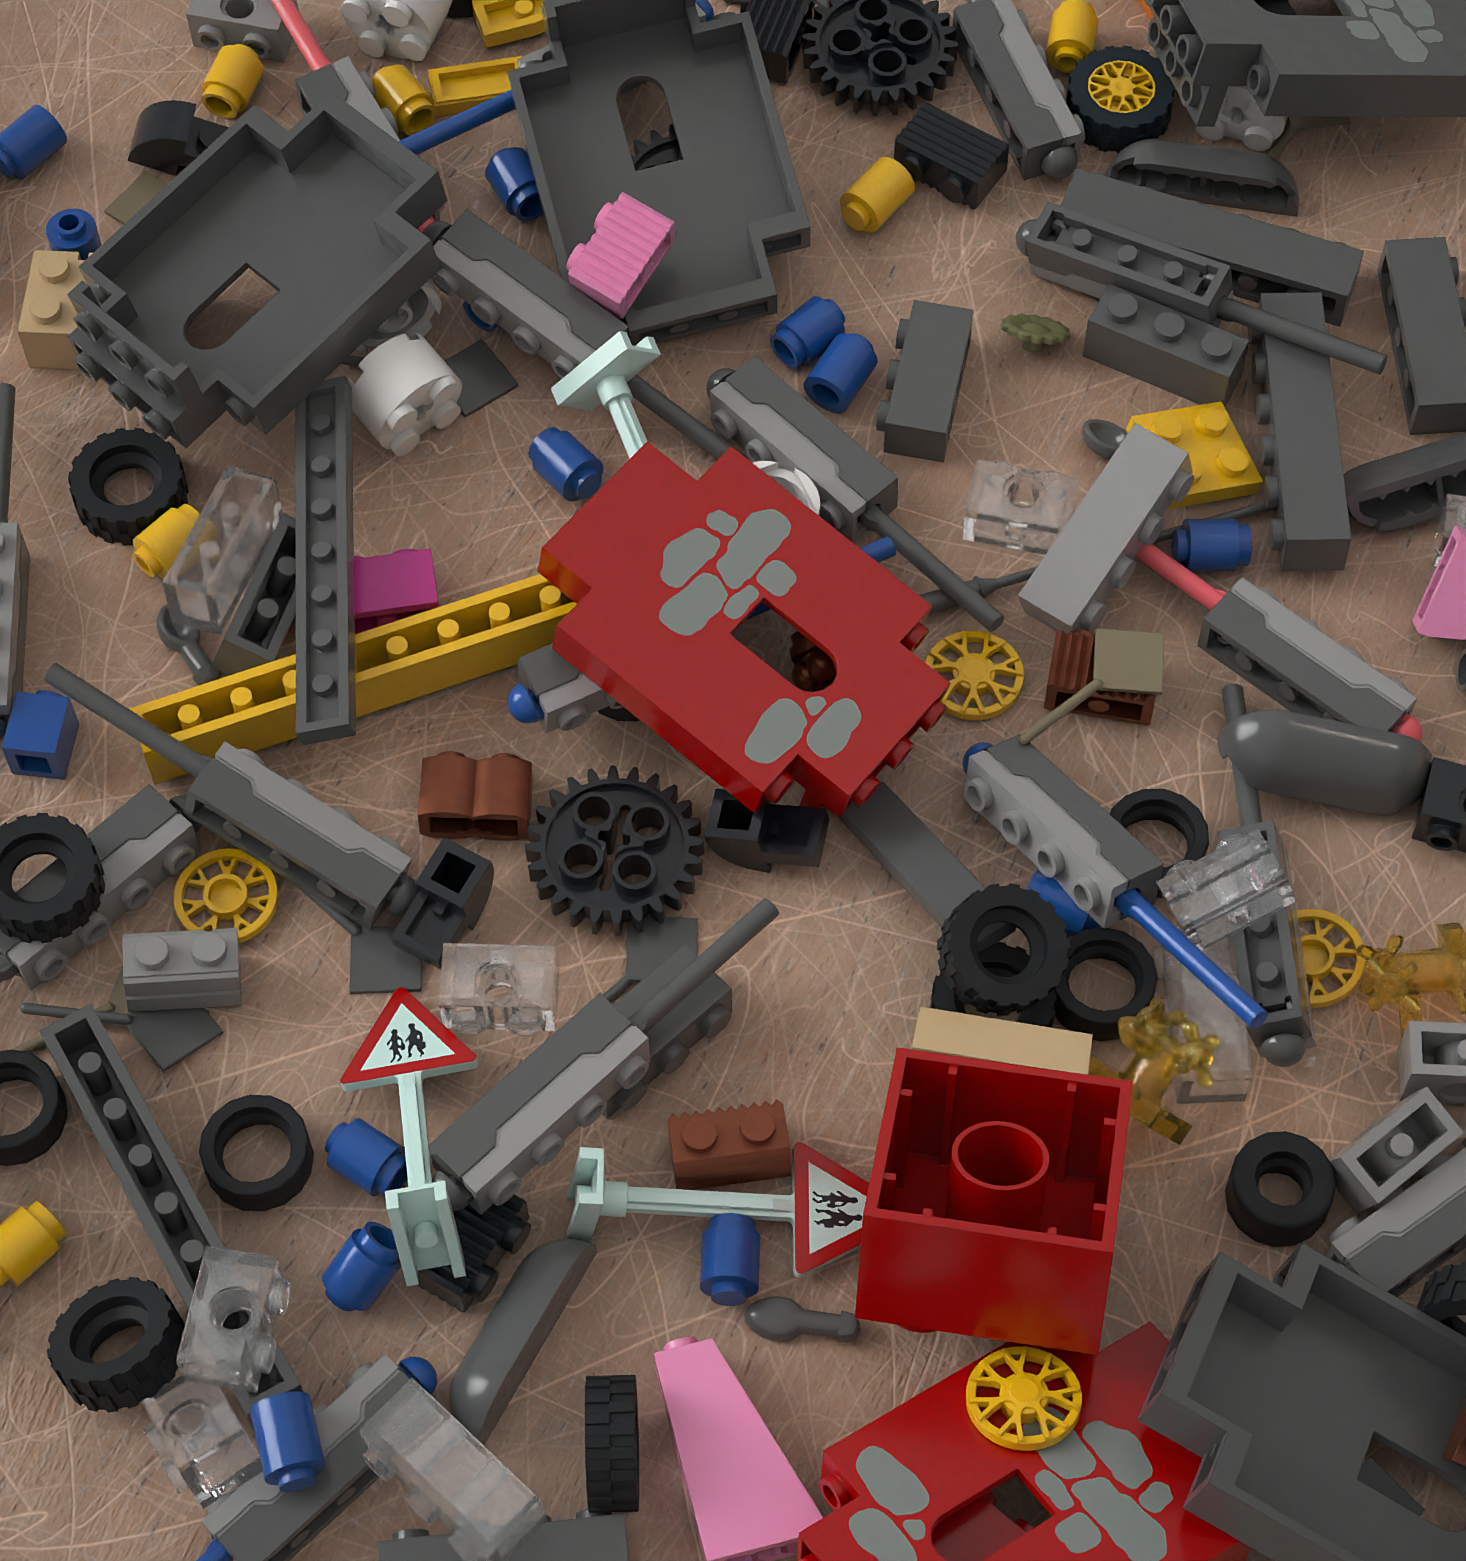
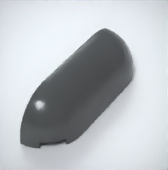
(1209, 175)
(1407, 485)
(1327, 760)
(516, 1332)

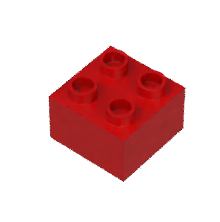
(994, 1201)

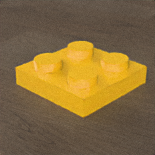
(1215, 450)

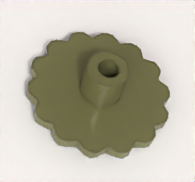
(1035, 330)

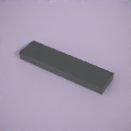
(917, 859)

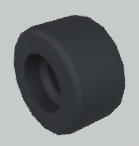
(1289, 1156)

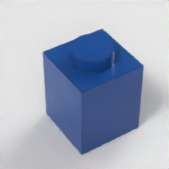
(40, 735)

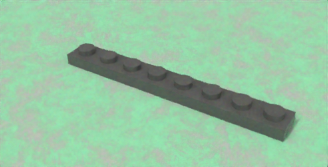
(325, 564)

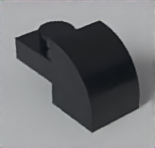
(171, 136)
(765, 837)
(447, 902)

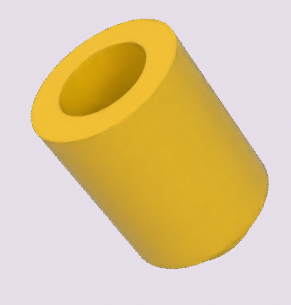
(876, 195)

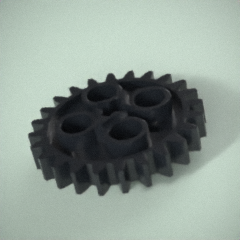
(879, 51)
(664, 858)

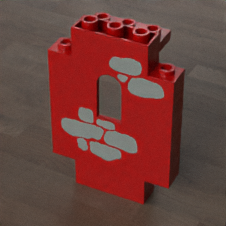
(678, 565)
(1107, 1485)

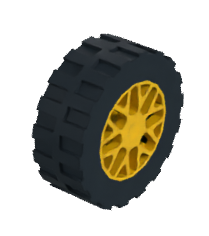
(1120, 97)

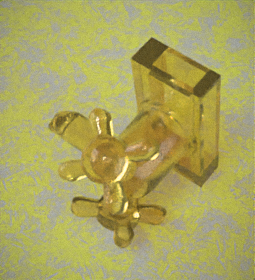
(1409, 974)
(1158, 1063)

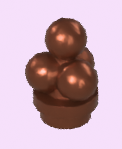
(812, 665)

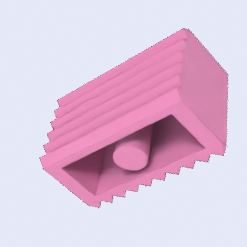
(621, 254)

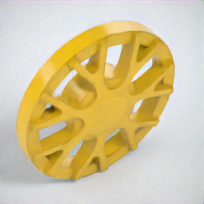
(975, 673)
(226, 893)
(1320, 957)
(1023, 1398)

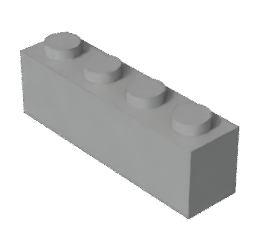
(1107, 532)

